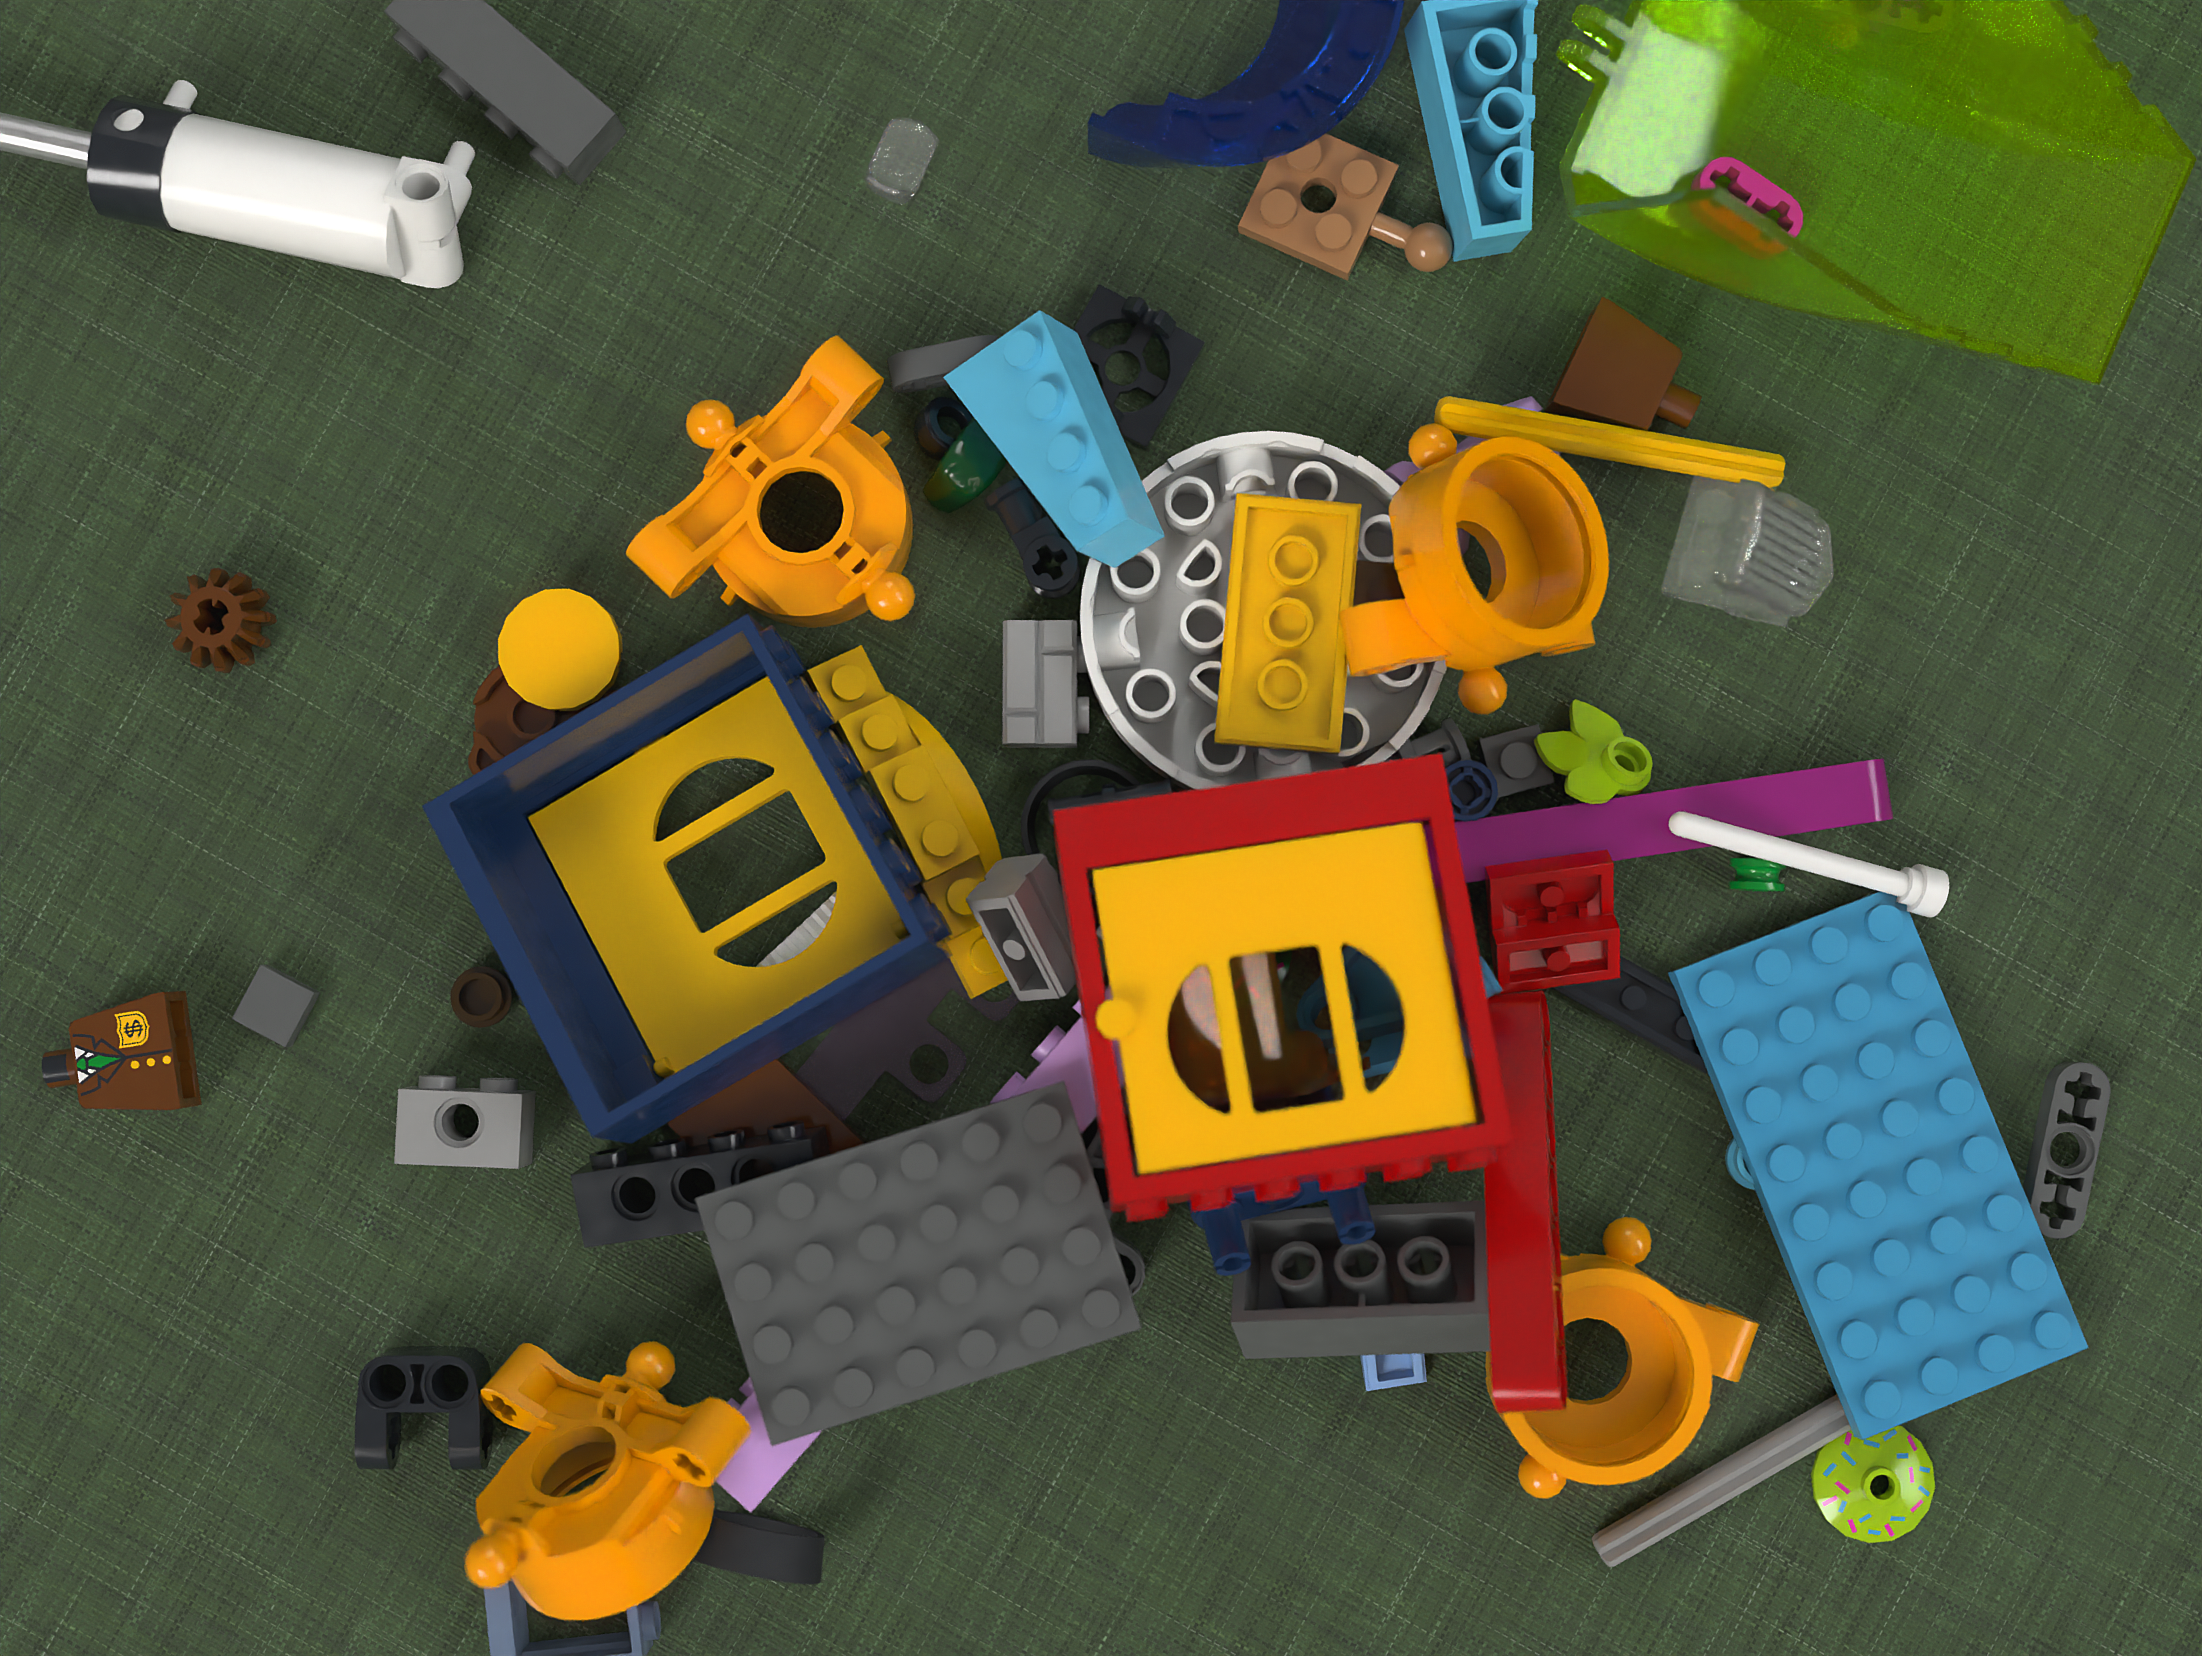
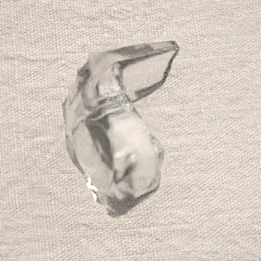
(901, 160)

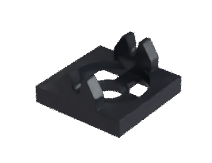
(1180, 347)

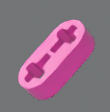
(1753, 191)

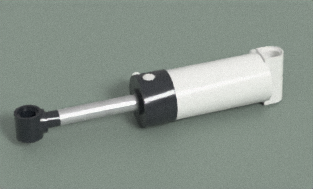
(262, 186)

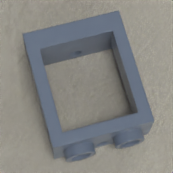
(510, 1632)

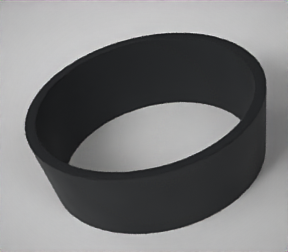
(1053, 778)
(763, 1548)

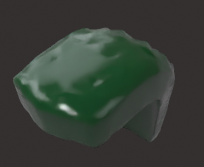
(964, 469)

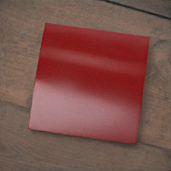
(1553, 921)

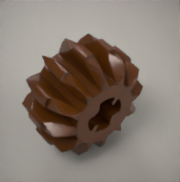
(200, 618)

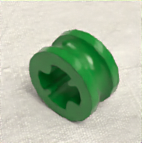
(1756, 875)

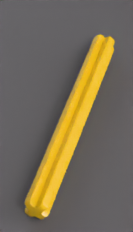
(1610, 441)

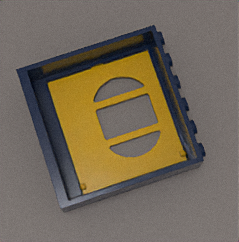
(693, 1010)

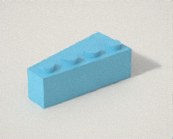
(1477, 113)
(1058, 433)

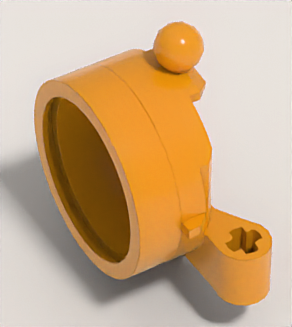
(722, 515)
(1542, 554)
(1667, 1378)
(632, 1526)

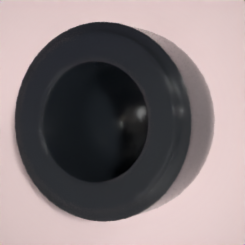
(928, 434)

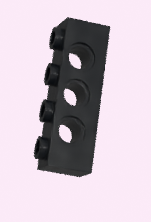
(614, 1211)

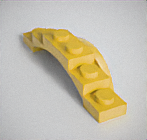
(926, 799)

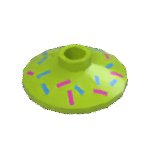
(1844, 1477)

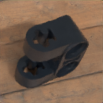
(425, 1391)

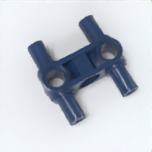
(1224, 1225)

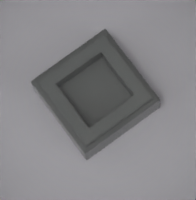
(276, 1005)

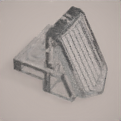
(1749, 552)

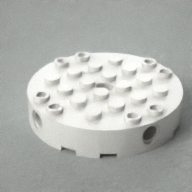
(1160, 617)

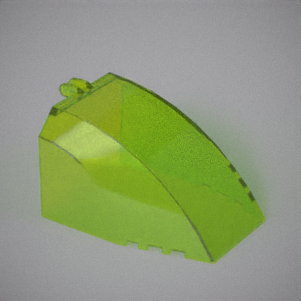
(1950, 159)

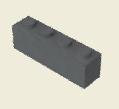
(513, 79)

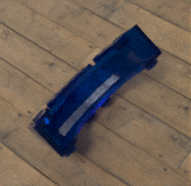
(1295, 91)

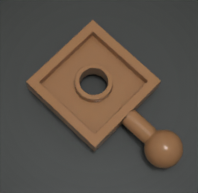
(1336, 236)

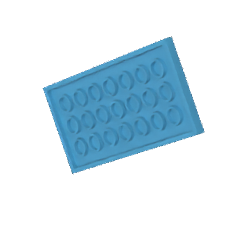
(1877, 1162)

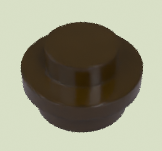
(482, 996)

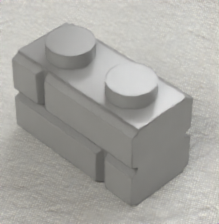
(1042, 684)
(1026, 926)

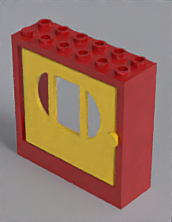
(1379, 890)

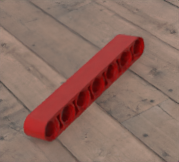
(1524, 1218)

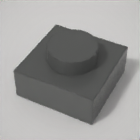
(1515, 760)

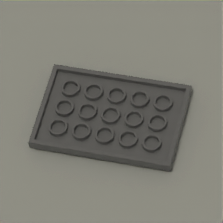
(918, 1263)

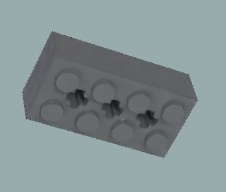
(1400, 1292)

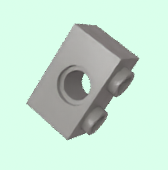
(428, 1129)

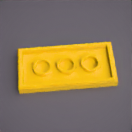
(1282, 624)

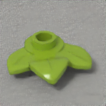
(1595, 756)

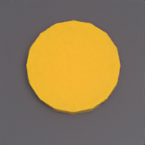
(560, 649)

